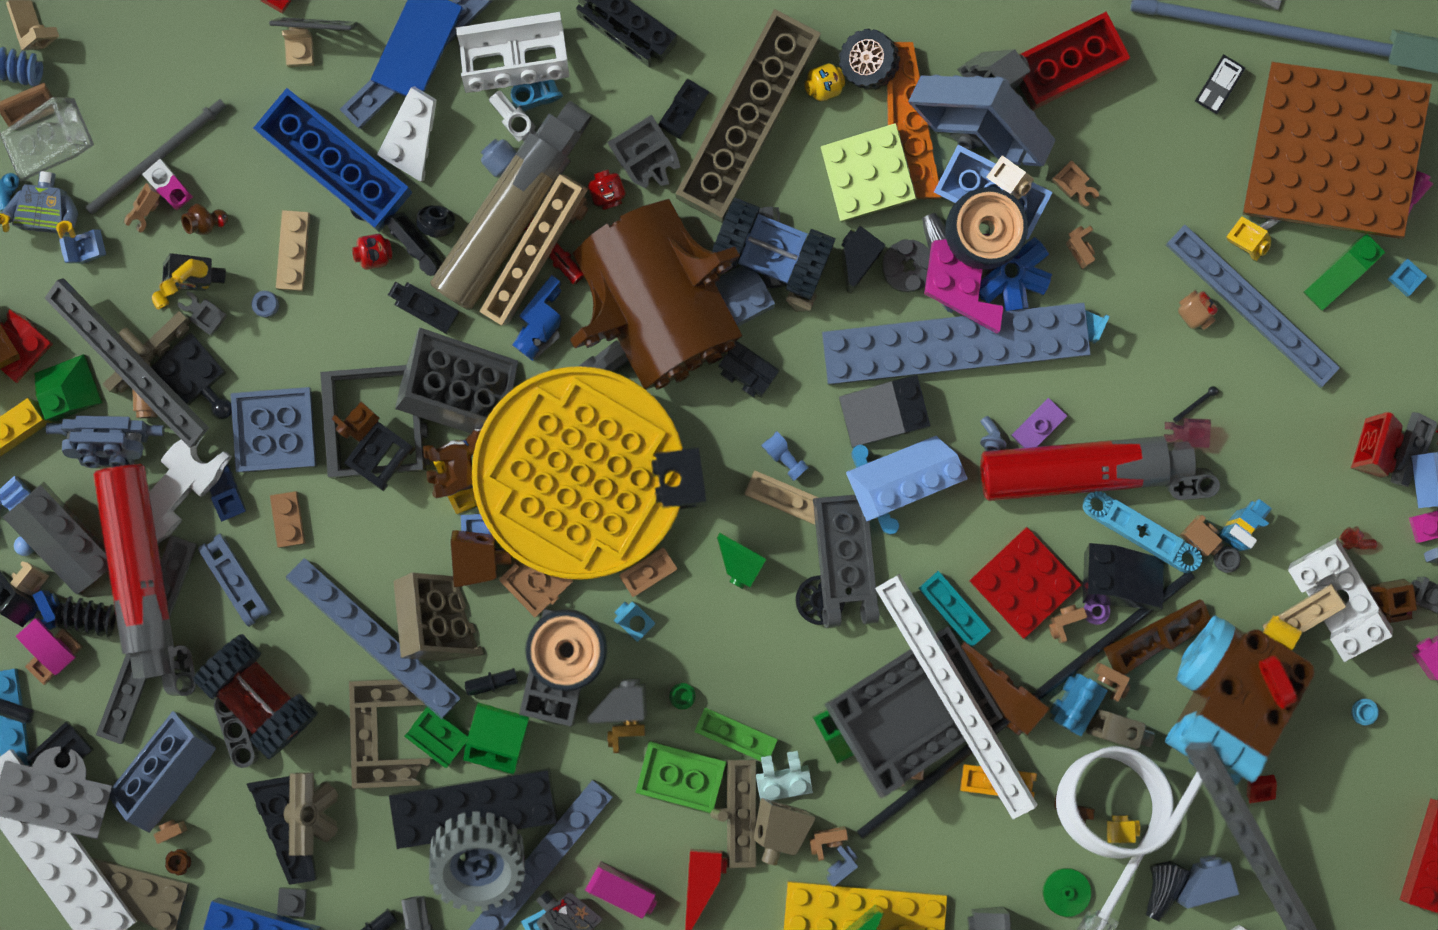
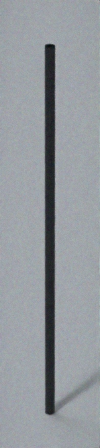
(1040, 693)

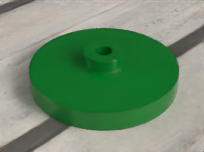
(1066, 892)

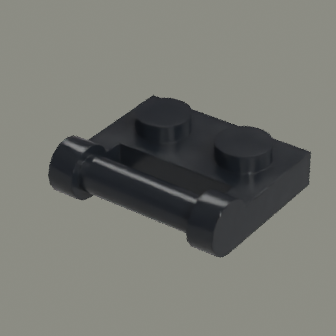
(373, 449)

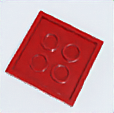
(1024, 582)

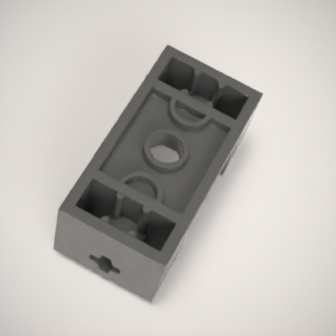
(547, 703)

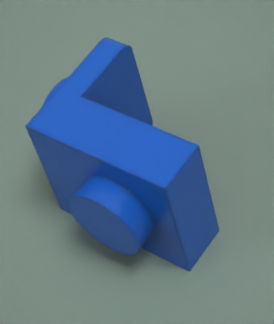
(48, 605)

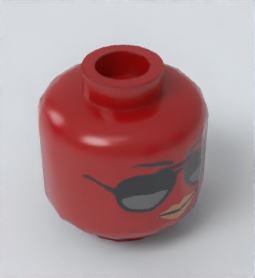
(372, 251)

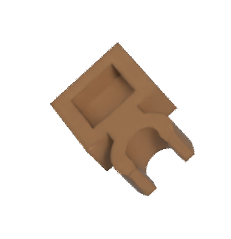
(1072, 181)

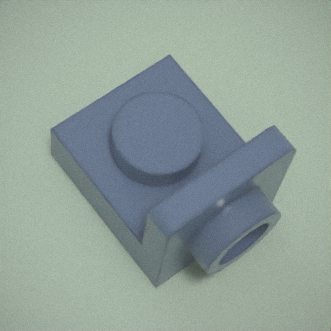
(839, 870)

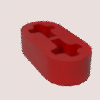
(1277, 682)

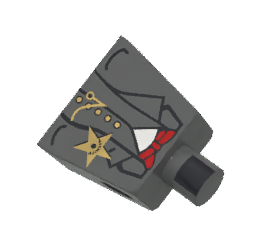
(566, 913)

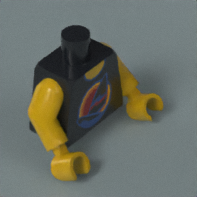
(186, 273)

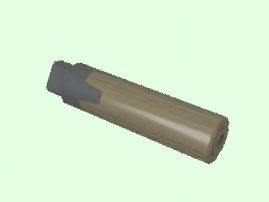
(509, 207)

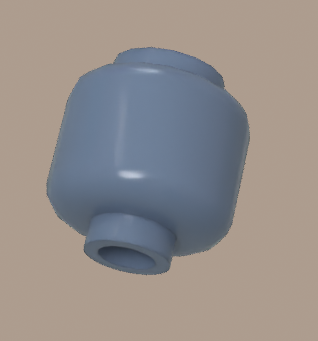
(497, 156)

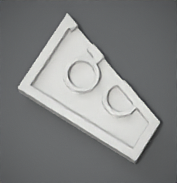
(409, 135)

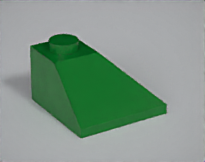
(66, 389)
(739, 562)

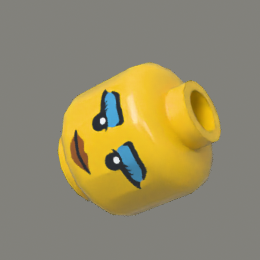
(824, 82)

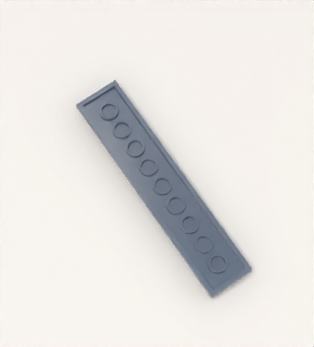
(955, 344)

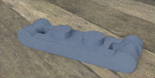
(234, 580)

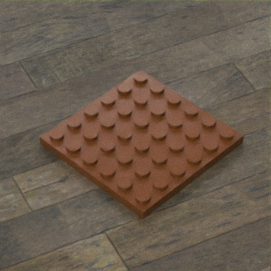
(1337, 150)

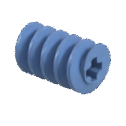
(20, 67)

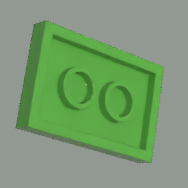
(680, 776)

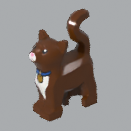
(457, 464)

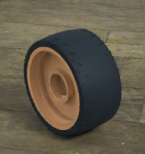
(1002, 215)
(544, 650)

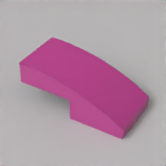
(45, 646)

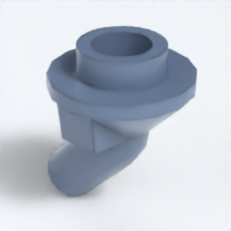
(993, 440)

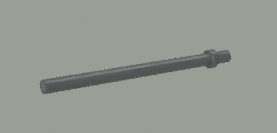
(207, 115)

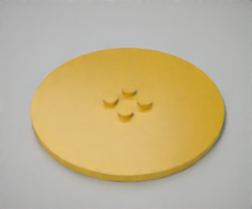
(571, 473)

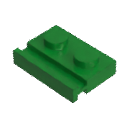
(437, 737)

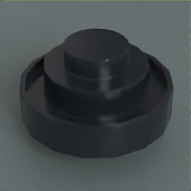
(435, 221)

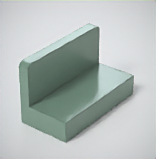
(1414, 51)

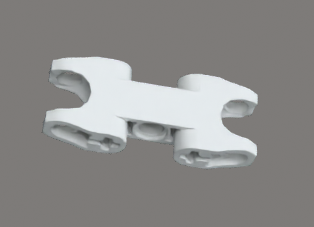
(184, 475)

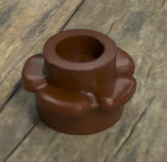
(171, 865)

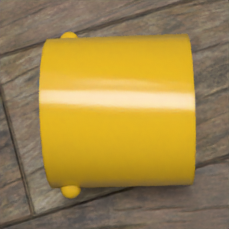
(1282, 632)

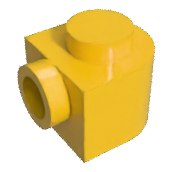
(1122, 830)

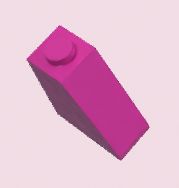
(621, 891)

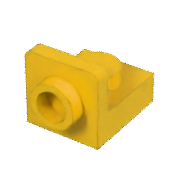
(1250, 238)

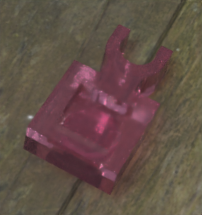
(1193, 430)

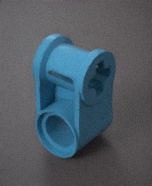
(538, 94)

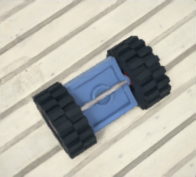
(774, 248)

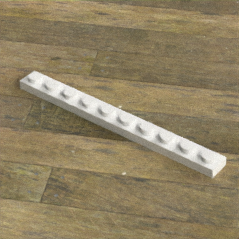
(956, 696)

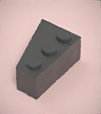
(1000, 63)

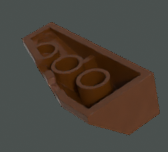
(1015, 703)

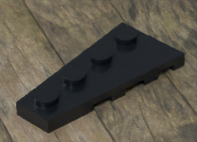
(271, 799)

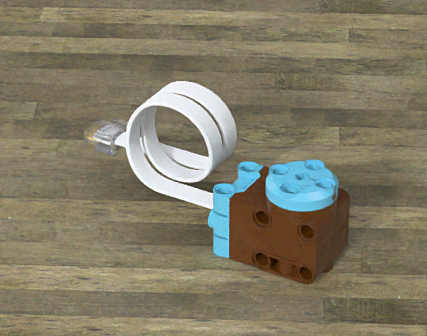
(1227, 708)

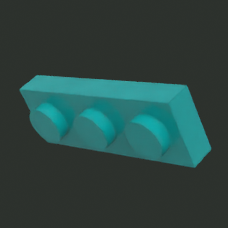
(954, 609)

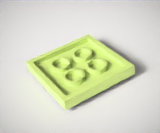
(868, 173)

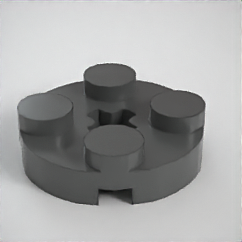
(893, 269)

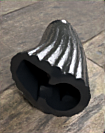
(1166, 886)

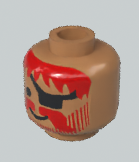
(1198, 310)

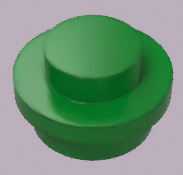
(682, 696)

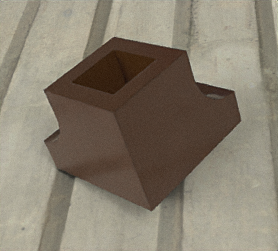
(1395, 599)

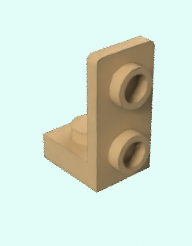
(27, 28)

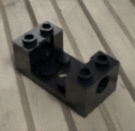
(691, 490)

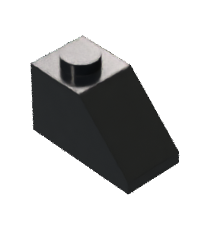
(14, 603)

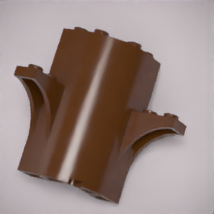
(656, 295)

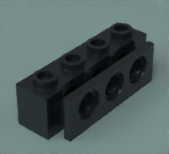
(632, 21)

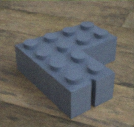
(985, 109)

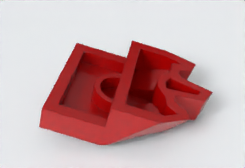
(27, 341)

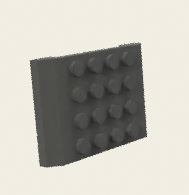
(899, 720)

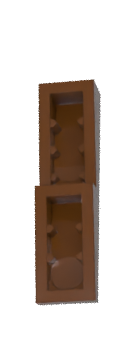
(1162, 634)

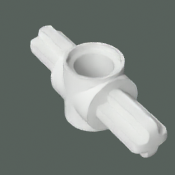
(509, 112)

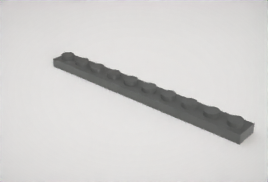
(1249, 836)

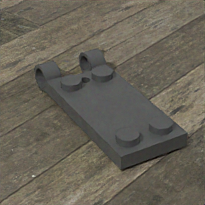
(845, 558)

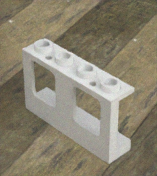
(511, 40)

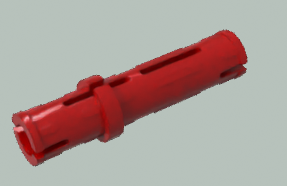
(574, 273)

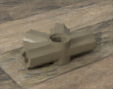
(306, 814)

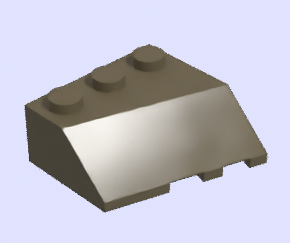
(433, 619)

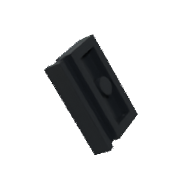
(67, 739)

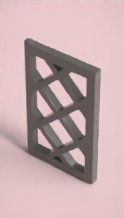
(313, 23)

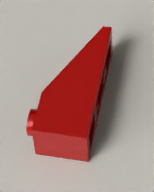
(703, 878)

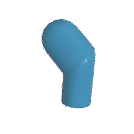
(8, 184)

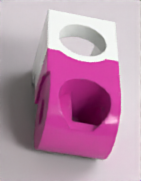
(167, 184)

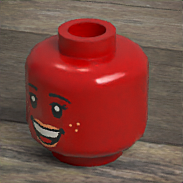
(607, 189)

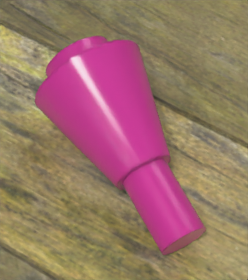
(1420, 187)

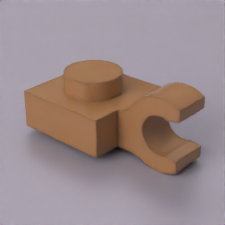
(144, 203)

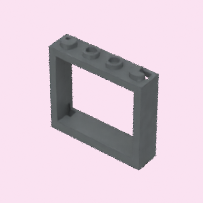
(332, 436)

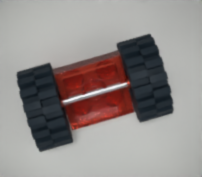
(254, 696)

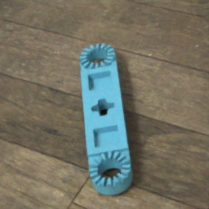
(1159, 540)

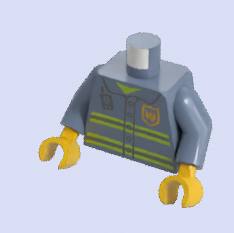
(41, 209)

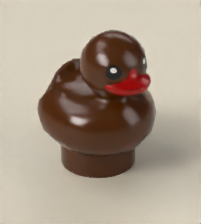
(201, 222)

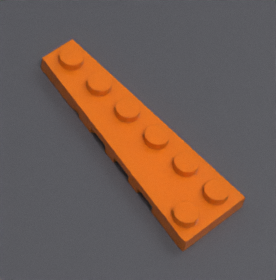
(911, 126)

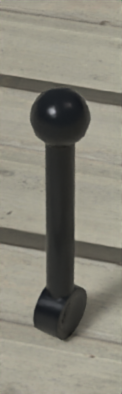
(1212, 391)

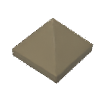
(800, 303)

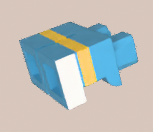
(1242, 524)

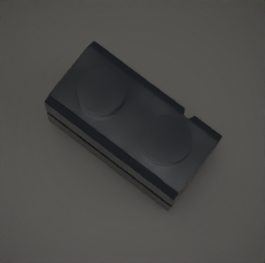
(748, 369)

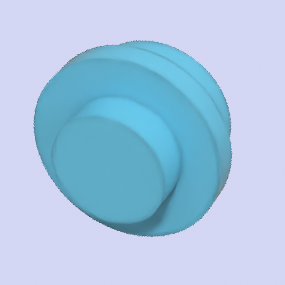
(1365, 712)

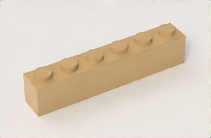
(533, 250)

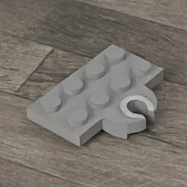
(53, 795)

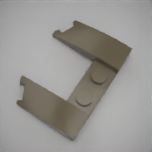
(366, 768)

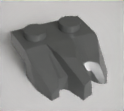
(644, 152)

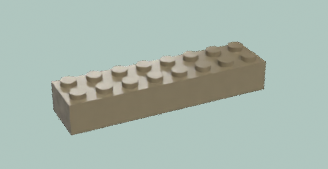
(748, 115)

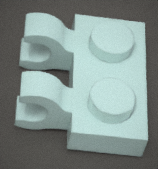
(786, 782)

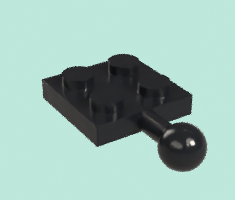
(192, 372)

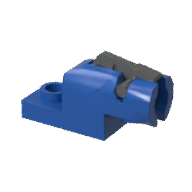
(541, 321)

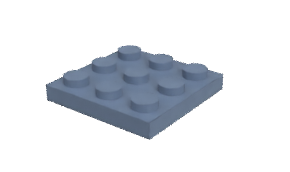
(273, 429)

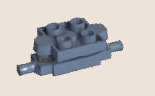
(104, 439)

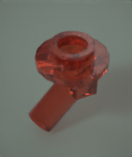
(1354, 538)

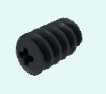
(86, 617)

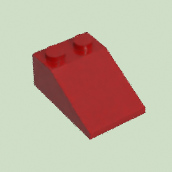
(1378, 445)

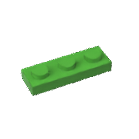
(735, 734)

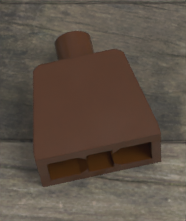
(475, 557)

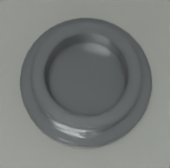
(1227, 559)

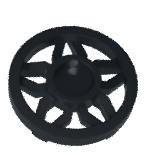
(816, 600)

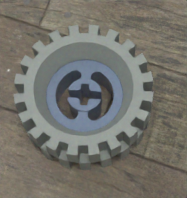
(476, 879)

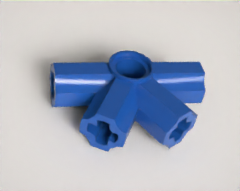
(1026, 278)

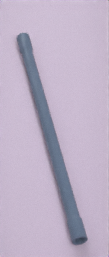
(1154, 7)

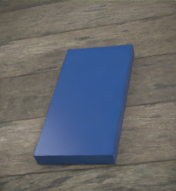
(416, 45)

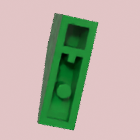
(1344, 271)

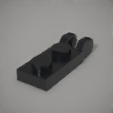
(415, 243)

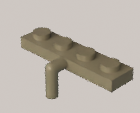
(156, 345)
(740, 813)

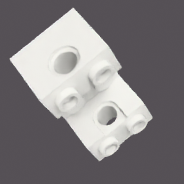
(1361, 621)

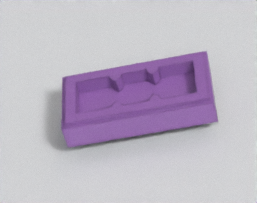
(1039, 424)

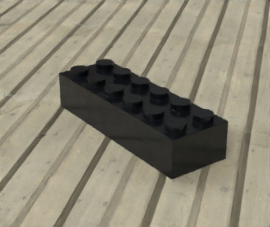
(521, 798)

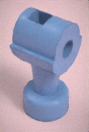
(777, 450)

